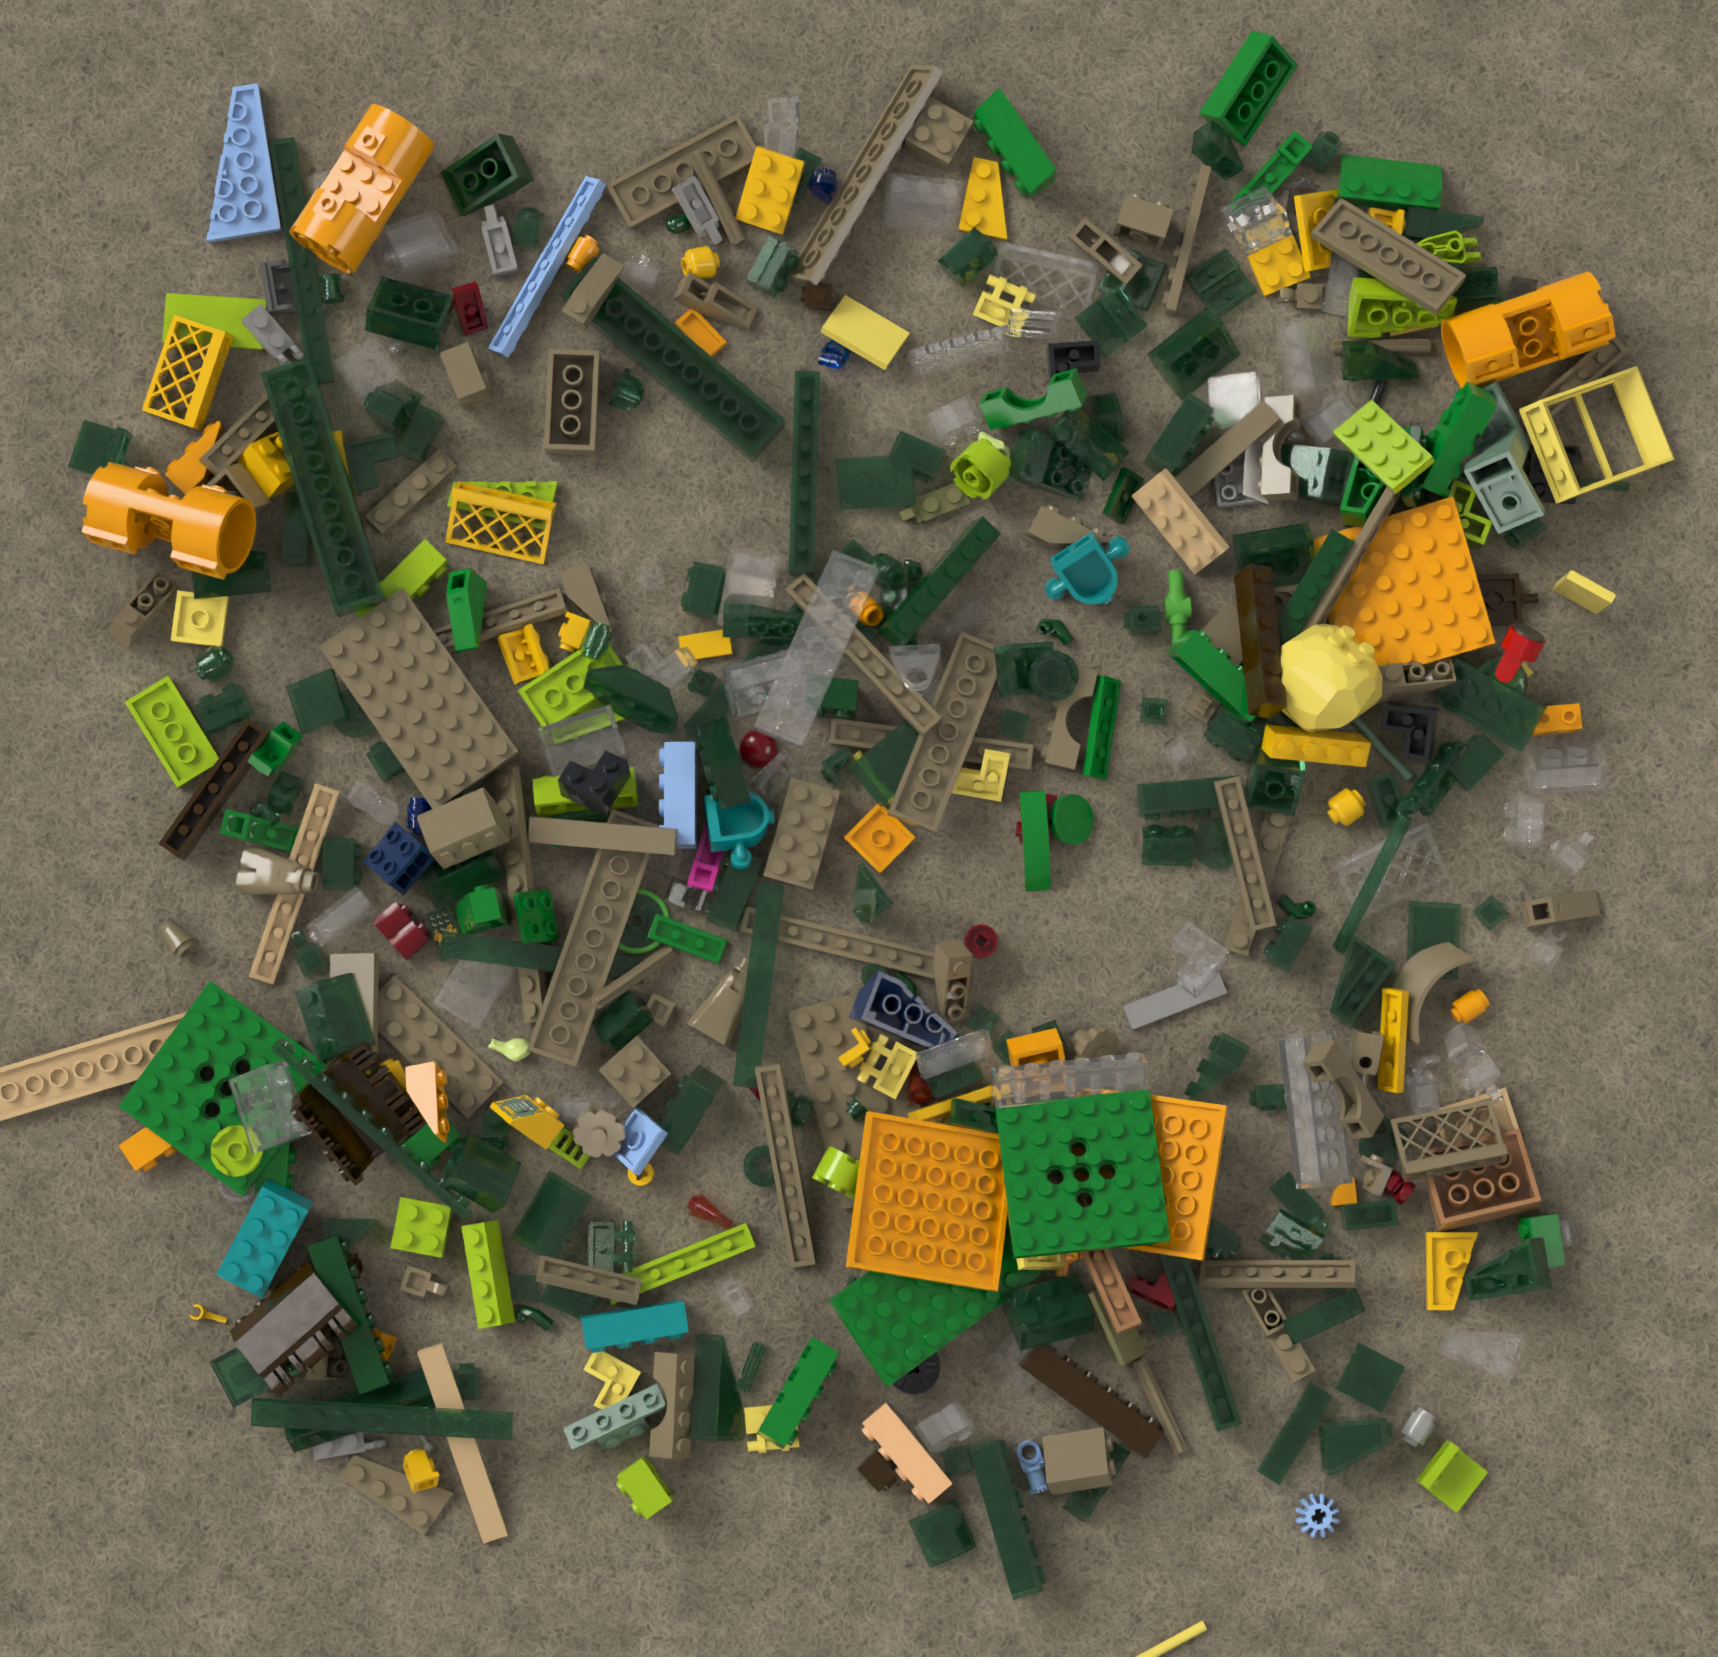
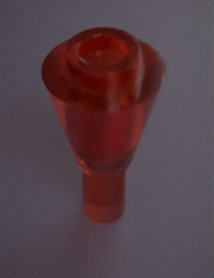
(918, 1089)
(702, 1208)

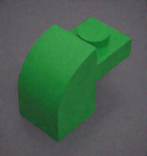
(276, 749)

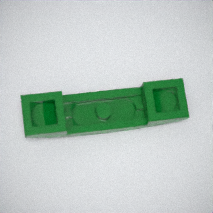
(1279, 166)
(259, 831)
(1035, 840)

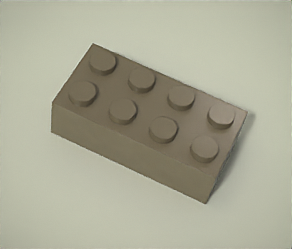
(572, 402)
(801, 834)

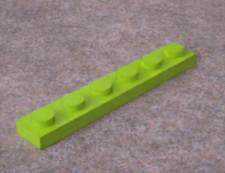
(692, 1258)

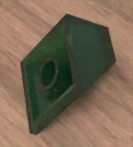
(869, 897)

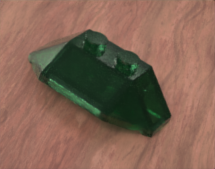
(634, 697)

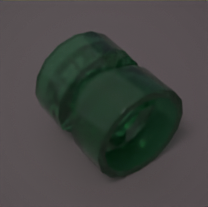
(799, 1109)

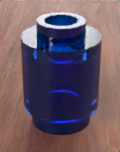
(414, 808)

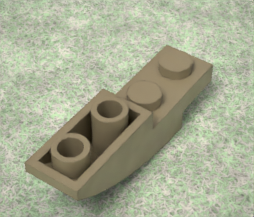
(1270, 1318)

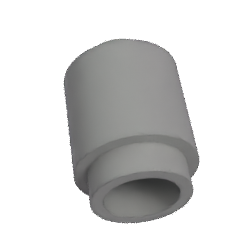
(1418, 1427)

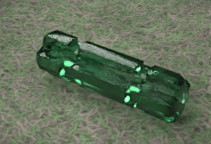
(751, 1366)

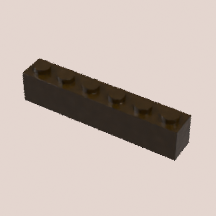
(1260, 641)
(214, 791)
(1092, 1399)

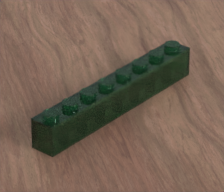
(804, 473)
(1200, 1342)

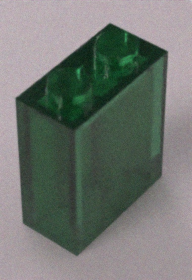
(481, 1172)

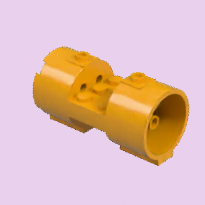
(362, 189)
(1527, 331)
(132, 508)

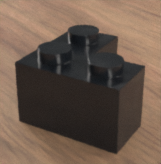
(1072, 355)
(1417, 722)
(595, 787)

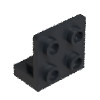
(1537, 477)

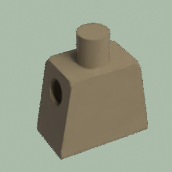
(1365, 1043)

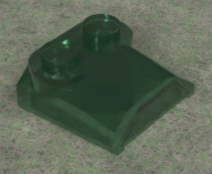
(942, 1533)

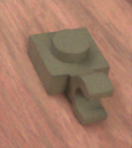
(1306, 296)
(419, 1282)

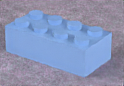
(679, 790)

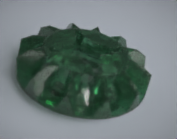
(753, 1173)

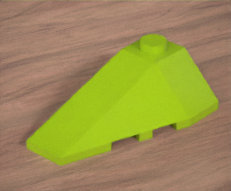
(1381, 309)

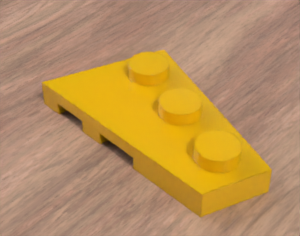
(984, 201)
(1310, 211)
(1445, 1266)

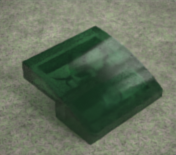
(1213, 275)
(1143, 284)
(1111, 321)

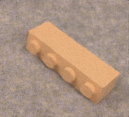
(906, 1452)

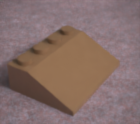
(1485, 1191)

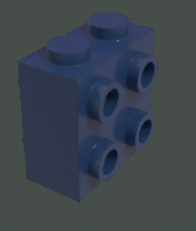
(399, 858)

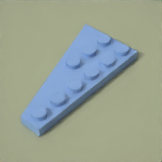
(245, 180)

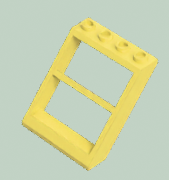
(1640, 418)

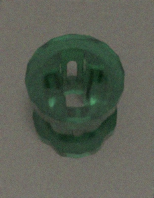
(331, 288)

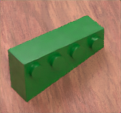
(1456, 436)
(1361, 493)
(482, 910)
(797, 1393)

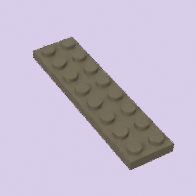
(941, 752)

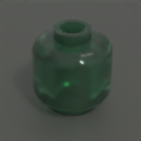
(890, 570)
(214, 663)

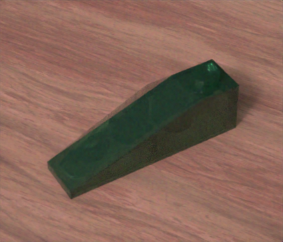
(716, 1399)

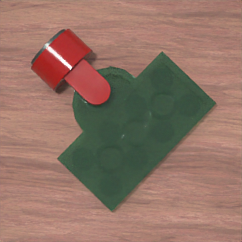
(1496, 692)

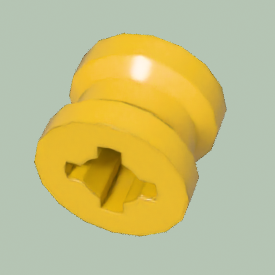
(645, 1176)

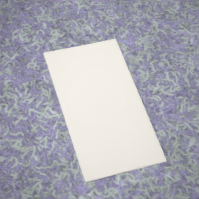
(1252, 471)

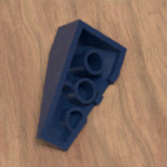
(894, 1009)

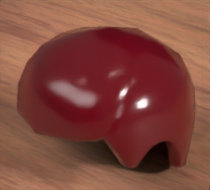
(758, 749)

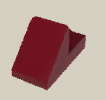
(469, 308)
(1158, 1295)

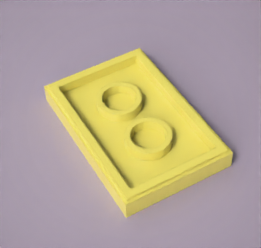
(865, 332)
(1584, 592)

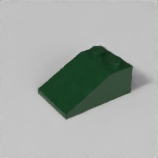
(487, 174)

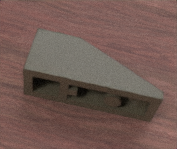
(592, 291)

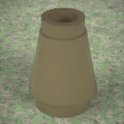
(177, 939)

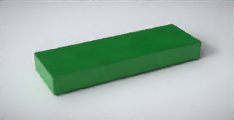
(687, 938)

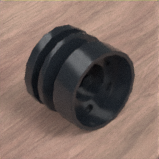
(923, 1380)

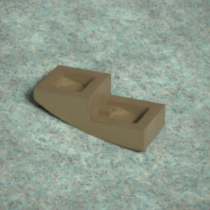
(658, 1006)

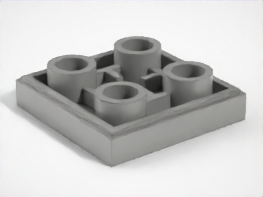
(1229, 485)

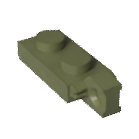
(935, 504)

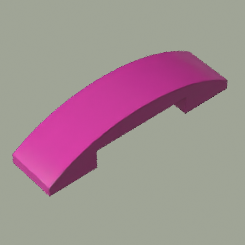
(705, 865)

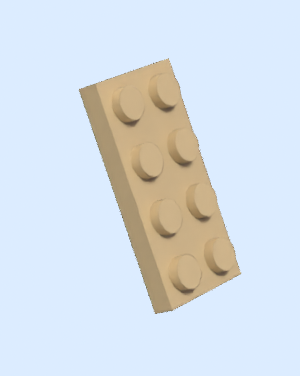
(1180, 521)

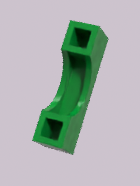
(1005, 408)

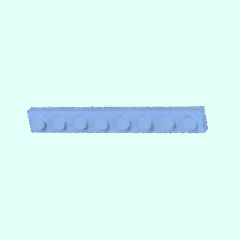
(547, 266)

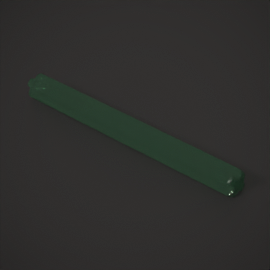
(1372, 883)

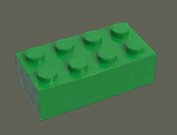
(1212, 671)

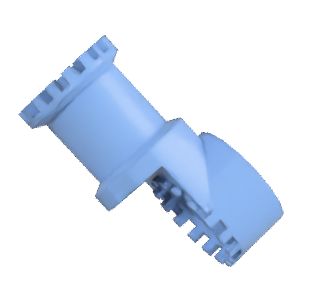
(1033, 1468)

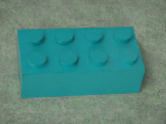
(264, 1238)

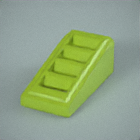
(584, 1157)

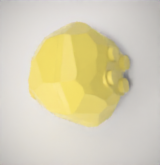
(1328, 677)

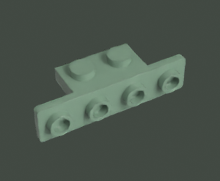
(616, 1421)

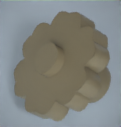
(1095, 1042)
(599, 1131)

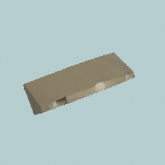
(1421, 974)

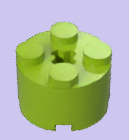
(980, 469)
(839, 1170)

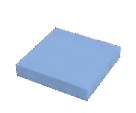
(640, 1142)

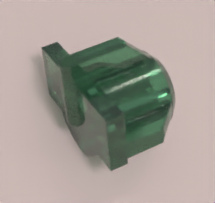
(627, 392)

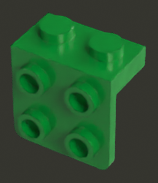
(536, 916)

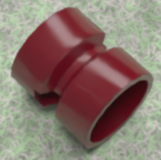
(981, 941)

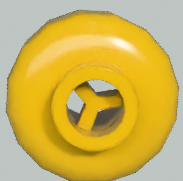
(700, 262)
(1346, 807)

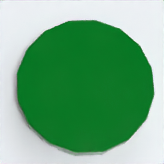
(1071, 819)

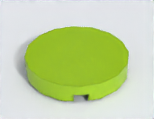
(233, 1153)

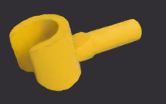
(208, 1315)

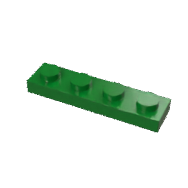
(1101, 727)

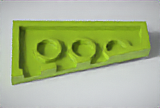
(538, 490)

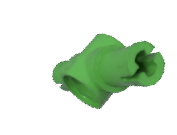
(1177, 605)

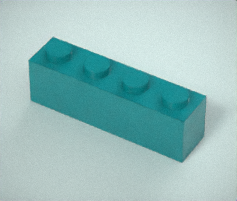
(634, 1324)

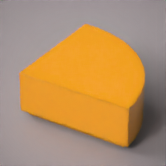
(1344, 1194)

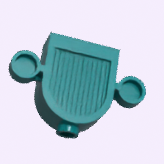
(1087, 570)
(737, 827)

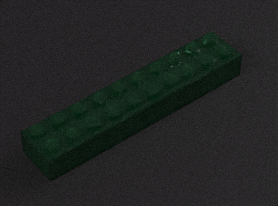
(684, 368)
(323, 487)

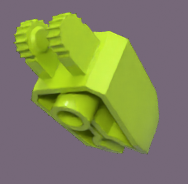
(1451, 247)

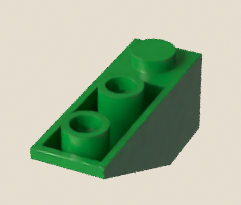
(466, 605)

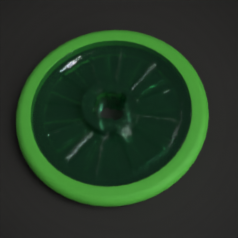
(634, 938)

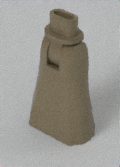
(273, 874)
(722, 1010)

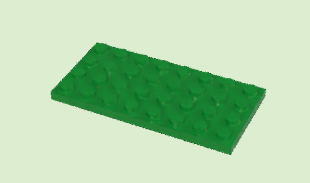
(910, 1319)

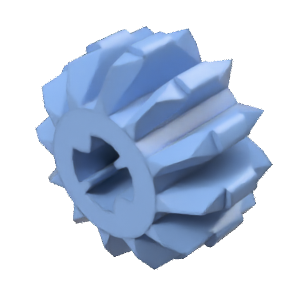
(1309, 1511)

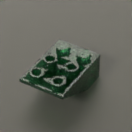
(1048, 465)
(1321, 472)

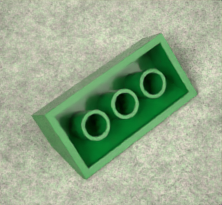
(1249, 86)
(1014, 144)
(1389, 183)

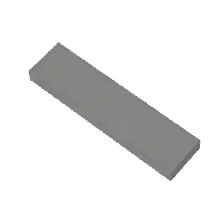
(1169, 1002)

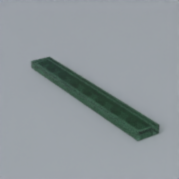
(517, 953)
(758, 984)

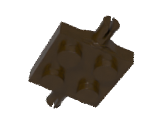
(1504, 598)

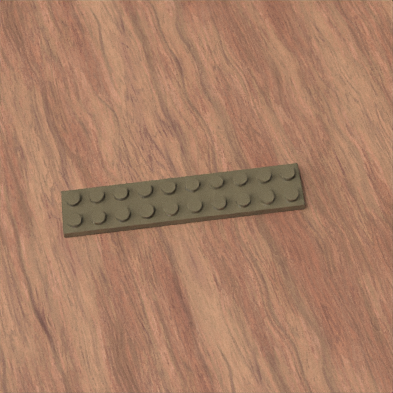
(865, 173)
(589, 950)

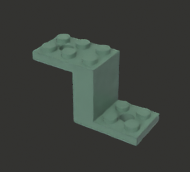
(1497, 467)

